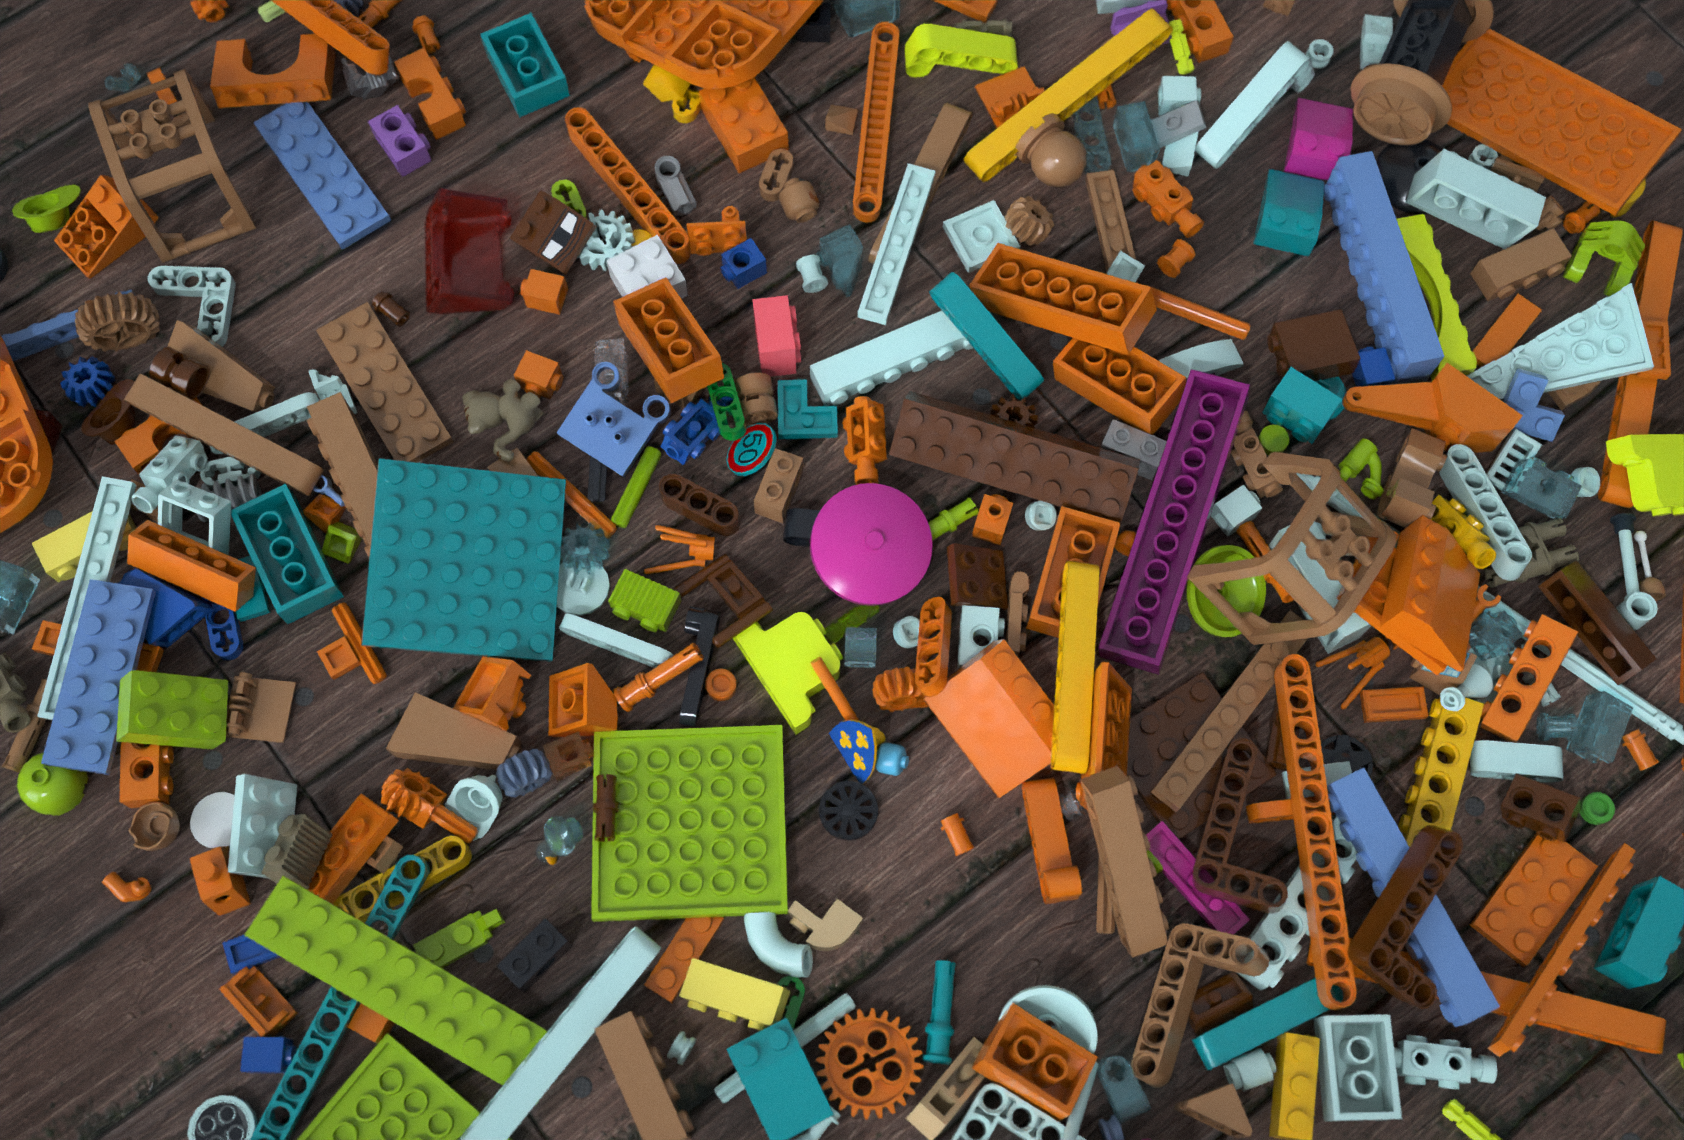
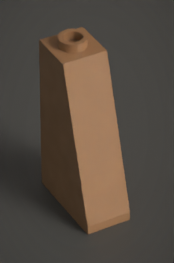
(228, 375)
(449, 737)

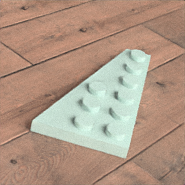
(1580, 350)

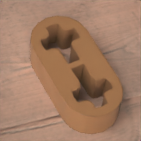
(770, 172)

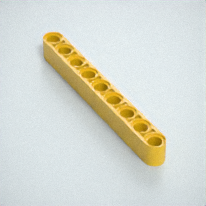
(1070, 91)

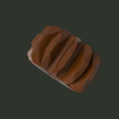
(1015, 409)

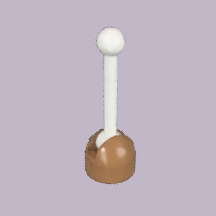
(1649, 585)

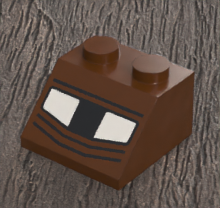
(553, 232)

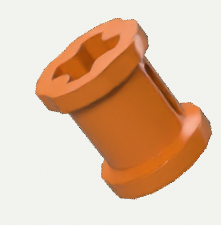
(1176, 258)

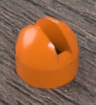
(1124, 542)

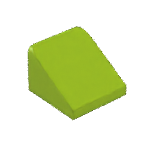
(341, 542)

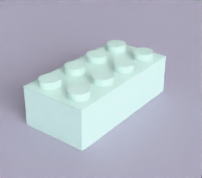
(1475, 199)
(1328, 589)

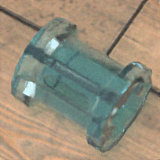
(1557, 726)

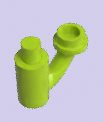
(1362, 454)

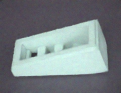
(1519, 439)

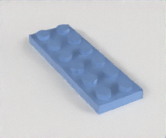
(322, 172)
(102, 653)

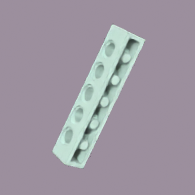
(1268, 929)

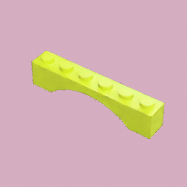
(1436, 286)

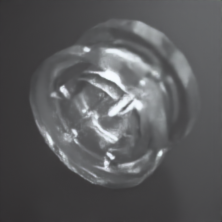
(1070, 805)

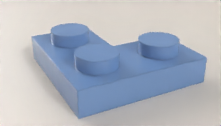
(1523, 397)

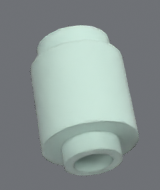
(1250, 1070)

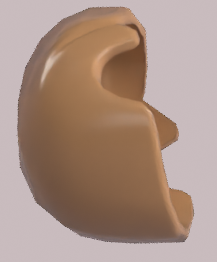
(154, 826)

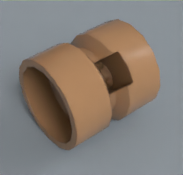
(756, 398)

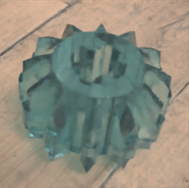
(595, 550)

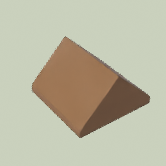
(1218, 1109)

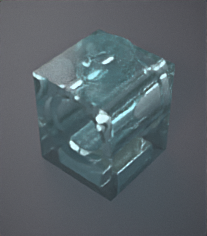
(860, 647)

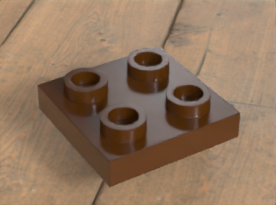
(976, 577)

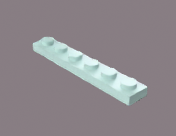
(896, 244)

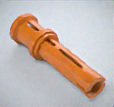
(646, 683)

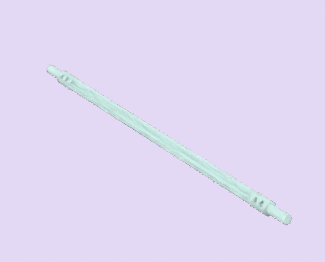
(1573, 662)

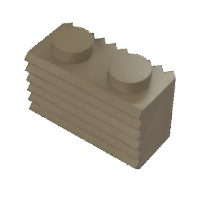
(296, 850)

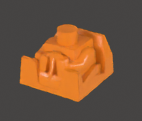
(494, 692)

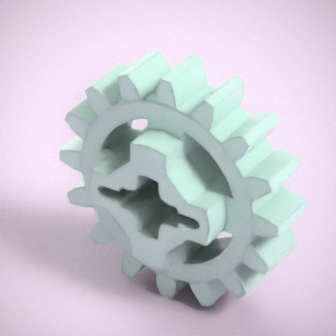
(617, 236)

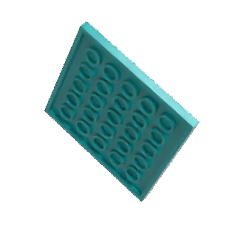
(464, 561)

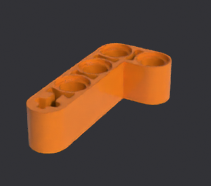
(1056, 874)

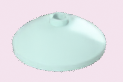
(1061, 1007)

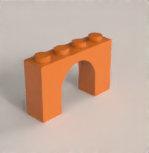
(304, 81)

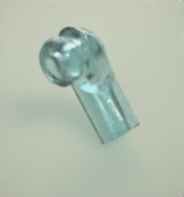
(130, 77)

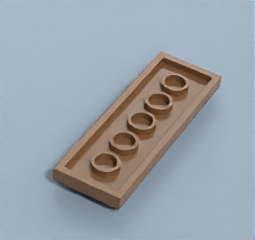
(384, 385)

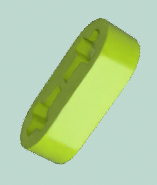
(575, 200)

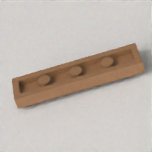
(1109, 215)

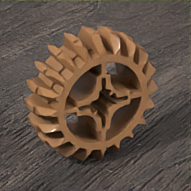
(117, 321)

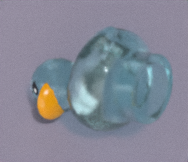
(560, 838)

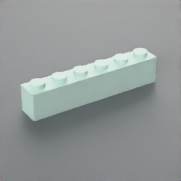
(886, 358)

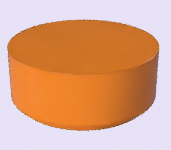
(721, 684)

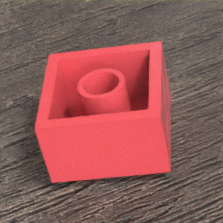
(776, 335)

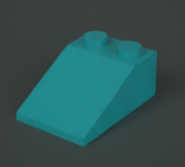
(1290, 213)
(780, 1081)

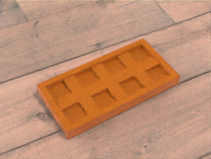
(1533, 897)

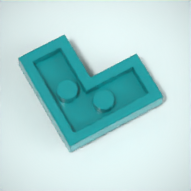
(797, 419)

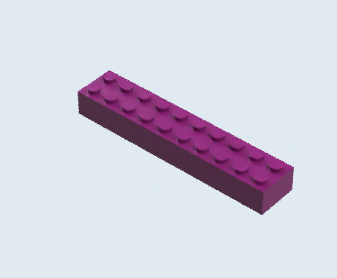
(1174, 522)

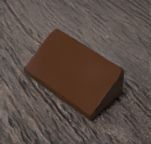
(1219, 1003)

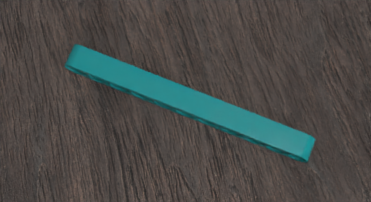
(334, 1002)

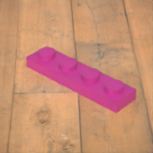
(1178, 868)

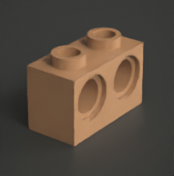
(778, 485)

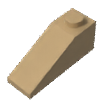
(948, 1093)

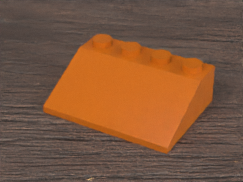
(1431, 593)
(997, 717)
(1108, 724)

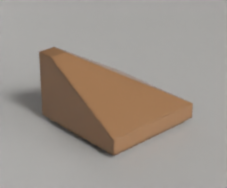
(841, 119)

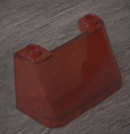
(465, 253)

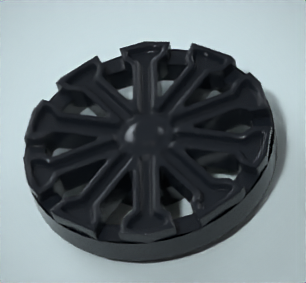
(848, 810)

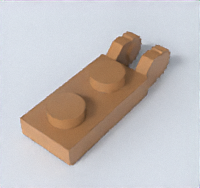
(1017, 611)

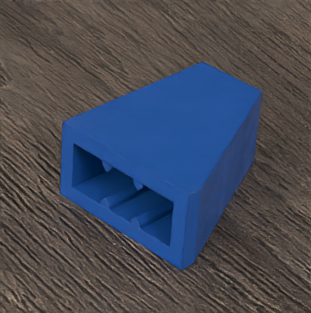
(172, 610)

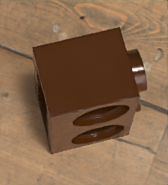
(1543, 801)

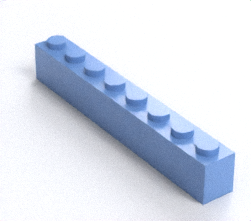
(1435, 939)

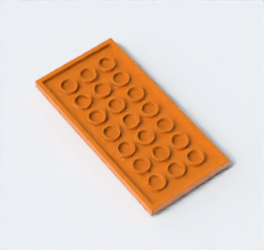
(1554, 121)

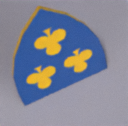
(858, 746)

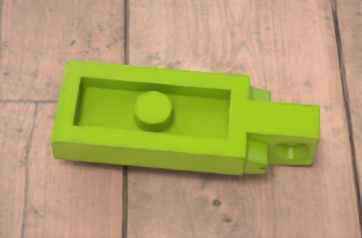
(459, 938)

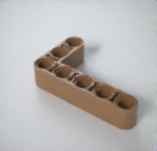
(1183, 991)

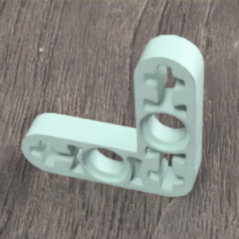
(207, 290)

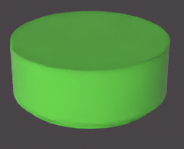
(1597, 808)

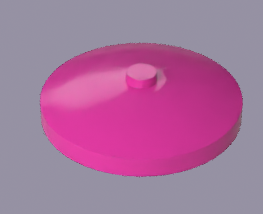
(871, 544)

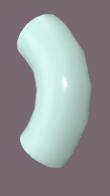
(774, 948)

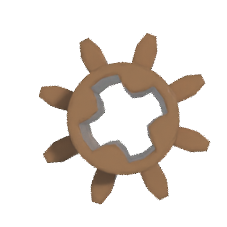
(1550, 214)

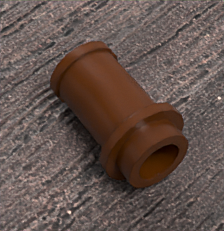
(384, 303)

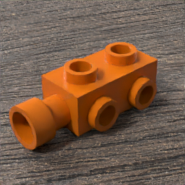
(1155, 186)
(865, 438)

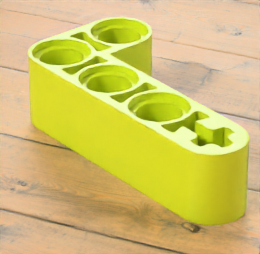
(958, 48)

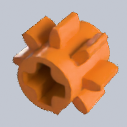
(209, 9)

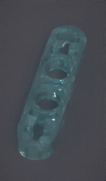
(1096, 129)

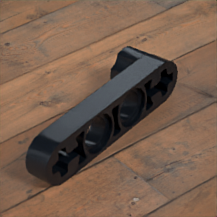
(705, 625)

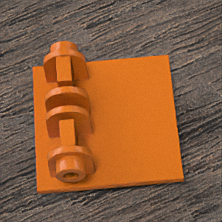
(1007, 94)
(717, 236)

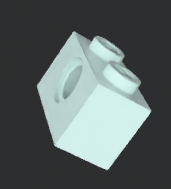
(976, 622)

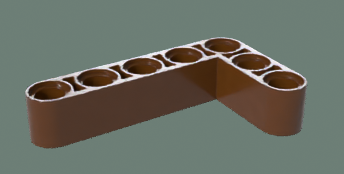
(1225, 832)
(1398, 912)

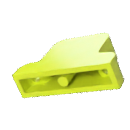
(1653, 470)
(783, 664)

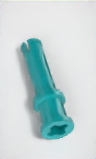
(939, 1028)

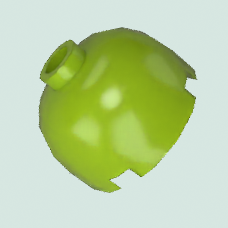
(50, 788)

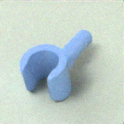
(329, 491)

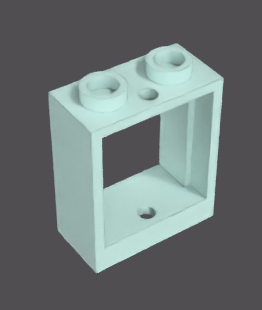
(183, 495)

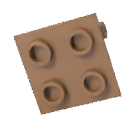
(259, 708)

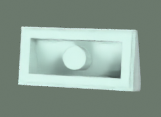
(1179, 155)

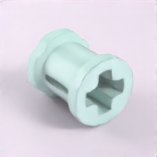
(811, 273)

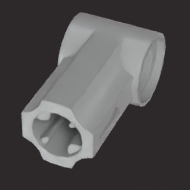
(674, 186)

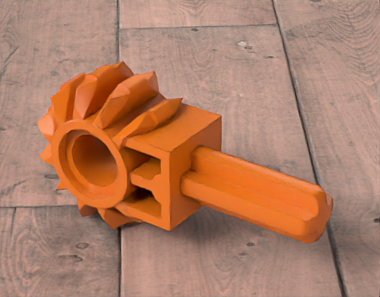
(897, 690)
(421, 802)

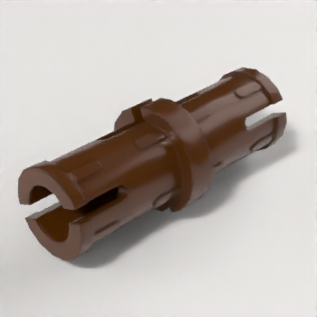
(605, 808)

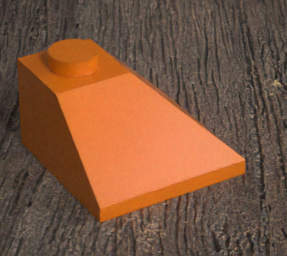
(580, 703)

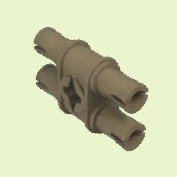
(1542, 561)

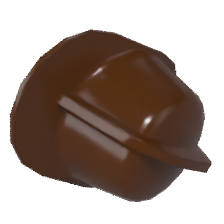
(112, 414)

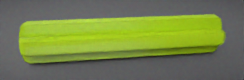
(636, 487)

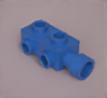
(684, 438)

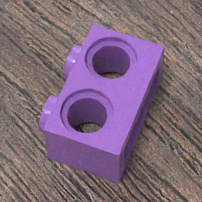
(399, 141)

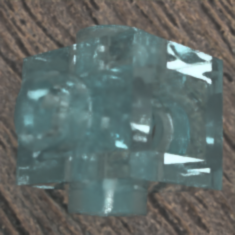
(1494, 635)

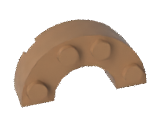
(1407, 490)

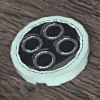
(223, 1119)

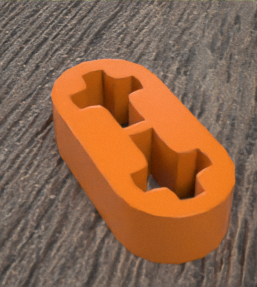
(164, 94)

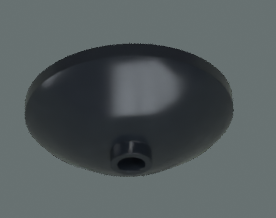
(1397, 169)

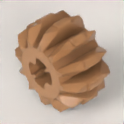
(1029, 220)

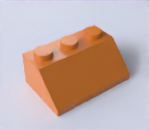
(1035, 1062)

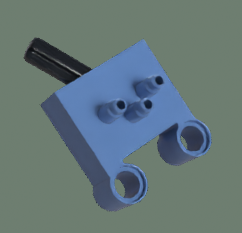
(609, 430)

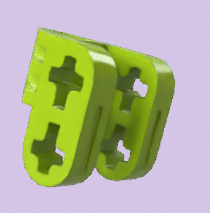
(1612, 240)

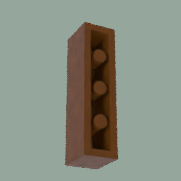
(1597, 622)

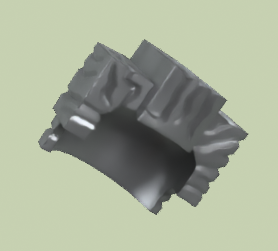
(365, 84)

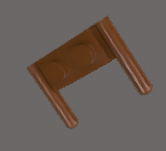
(736, 593)

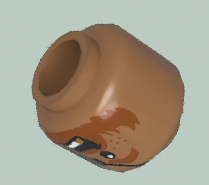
(799, 200)

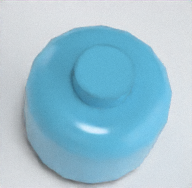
(891, 759)

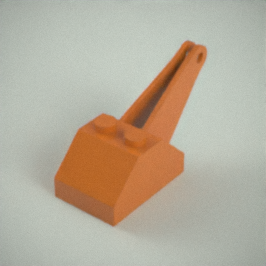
(1447, 409)

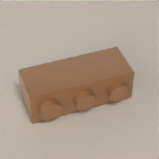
(1521, 265)

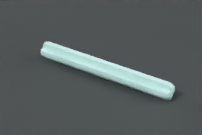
(804, 1034)

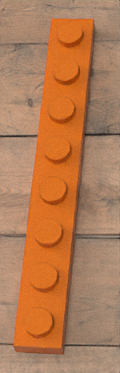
(1557, 960)

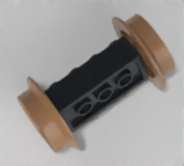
(1404, 93)

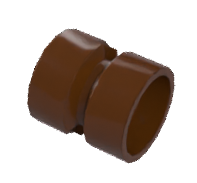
(179, 372)

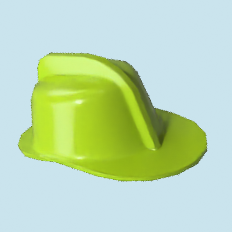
(47, 210)

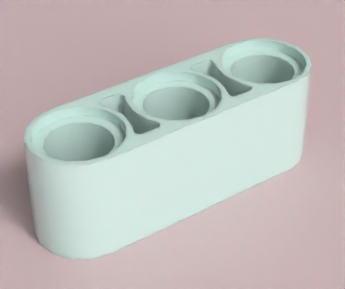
(1507, 759)

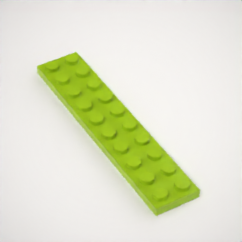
(394, 981)

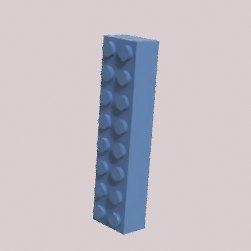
(1382, 268)

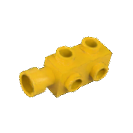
(1465, 530)

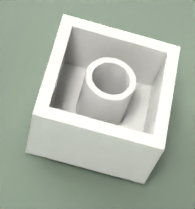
(644, 266)

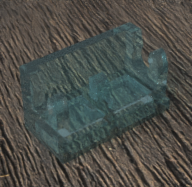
(1600, 727)

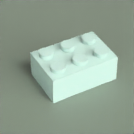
(1357, 1068)

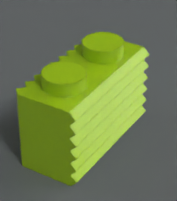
(644, 601)

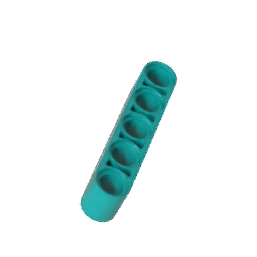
(986, 336)
(1262, 1024)

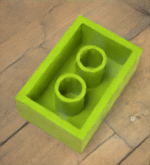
(172, 710)

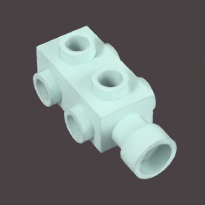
(174, 462)
(1437, 1065)

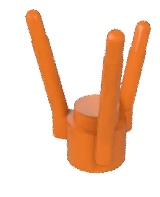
(700, 546)
(1368, 654)

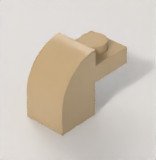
(830, 932)

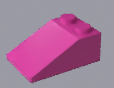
(1318, 138)

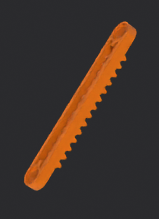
(876, 122)

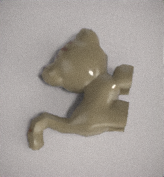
(489, 410)

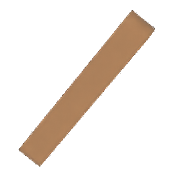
(936, 154)
(223, 434)

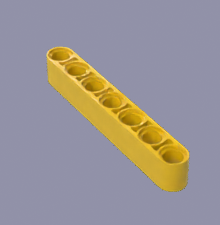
(1075, 668)

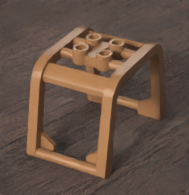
(156, 130)
(1326, 552)

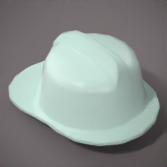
(476, 801)

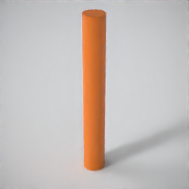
(833, 689)

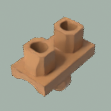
(1521, 175)

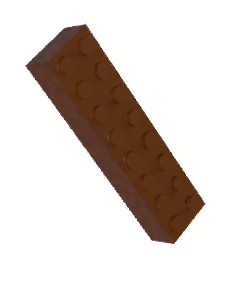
(1014, 457)

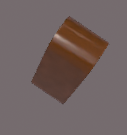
(692, 493)

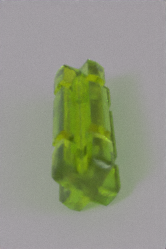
(853, 618)

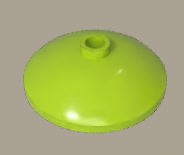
(1242, 594)

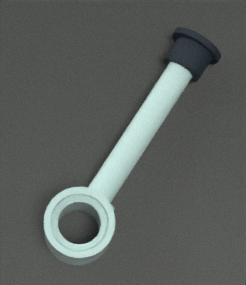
(1639, 600)

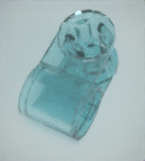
(1125, 1094)

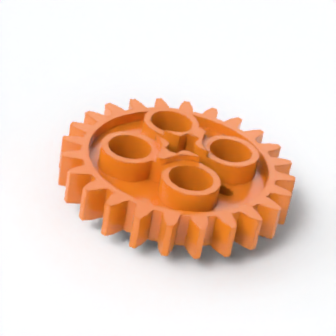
(855, 1035)

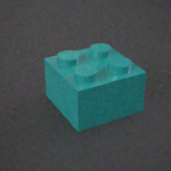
(1301, 406)

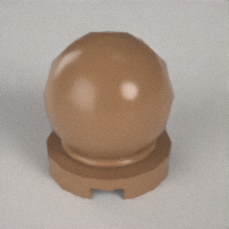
(1054, 154)

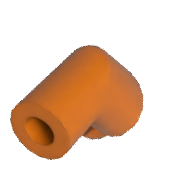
(127, 891)

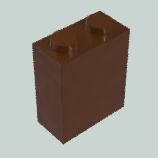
(1314, 346)

